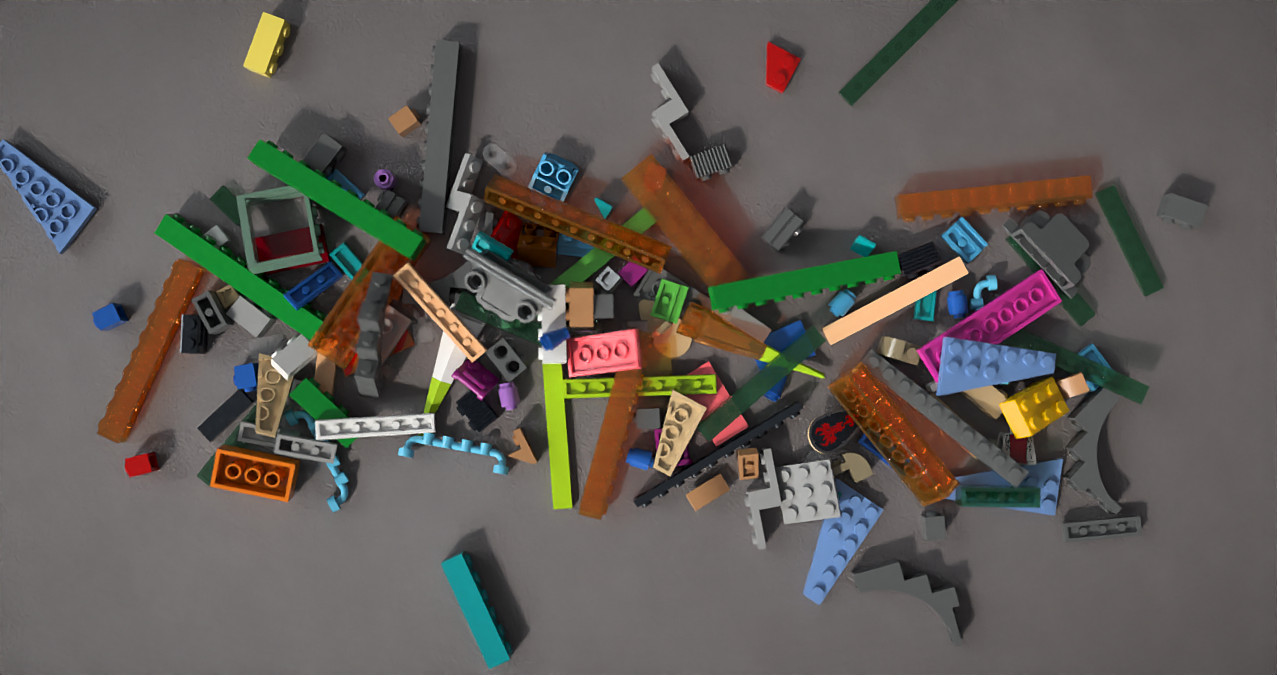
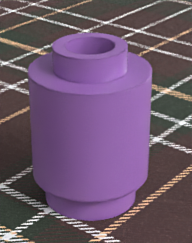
(390, 182)
(509, 395)

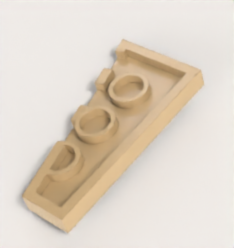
(271, 397)
(679, 425)

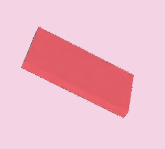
(604, 353)
(713, 401)

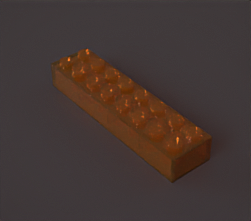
(682, 224)
(340, 330)
(893, 435)

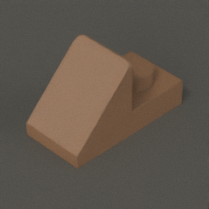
(526, 452)
(747, 463)

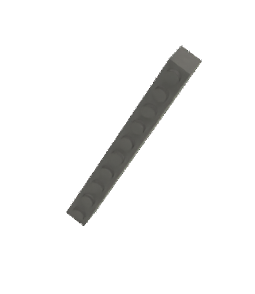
(440, 137)
(944, 419)

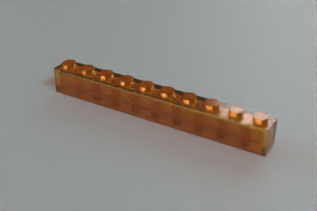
(993, 197)
(577, 223)
(150, 351)
(612, 434)

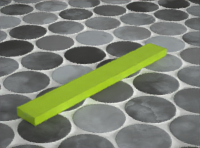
(650, 386)
(557, 436)

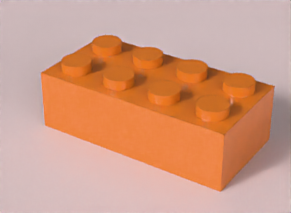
(255, 473)

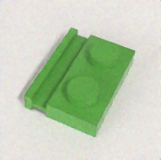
(669, 301)

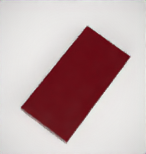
(289, 244)

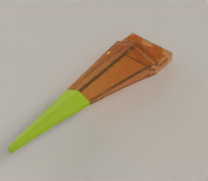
(714, 331)

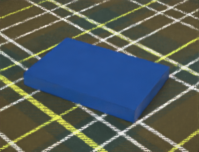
(782, 339)

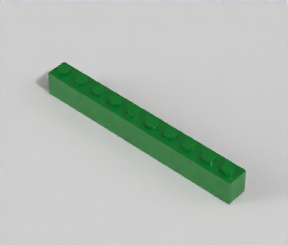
(337, 200)
(235, 272)
(804, 280)

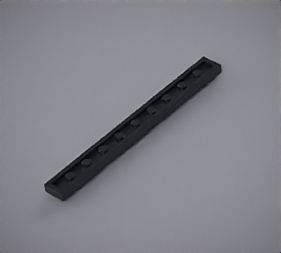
(711, 459)

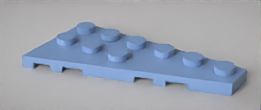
(49, 200)
(979, 364)
(1042, 475)
(839, 541)

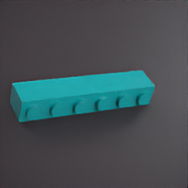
(476, 609)

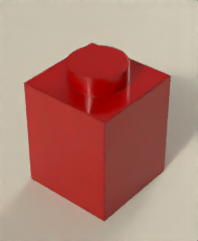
(141, 464)

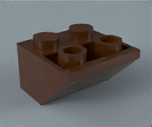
(538, 245)

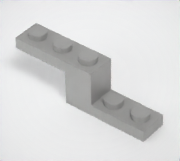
(669, 113)
(465, 204)
(289, 443)
(762, 497)

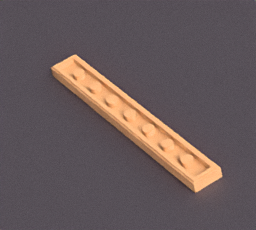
(895, 300)

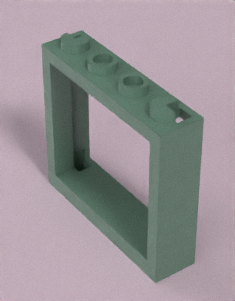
(267, 196)

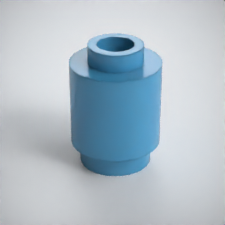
(842, 303)

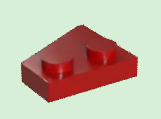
(779, 67)
(508, 231)

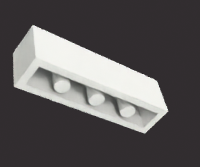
(550, 321)

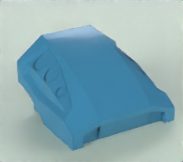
(554, 176)

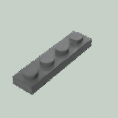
(1101, 528)

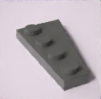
(650, 284)

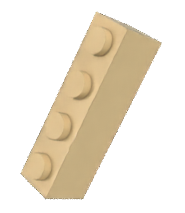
(987, 399)

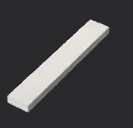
(375, 426)

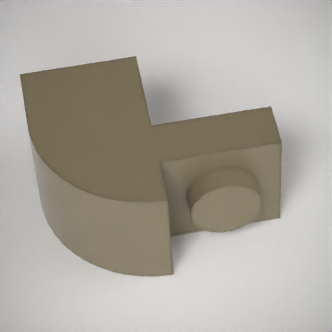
(898, 350)
(854, 463)

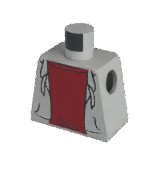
(1019, 449)

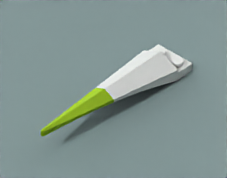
(447, 361)

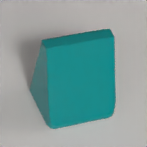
(603, 207)
(862, 246)

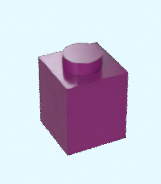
(632, 273)

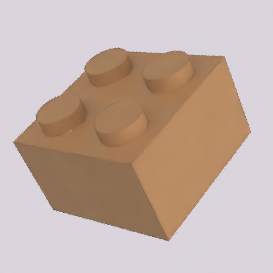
(581, 304)

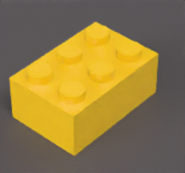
(1034, 407)

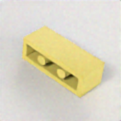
(267, 45)

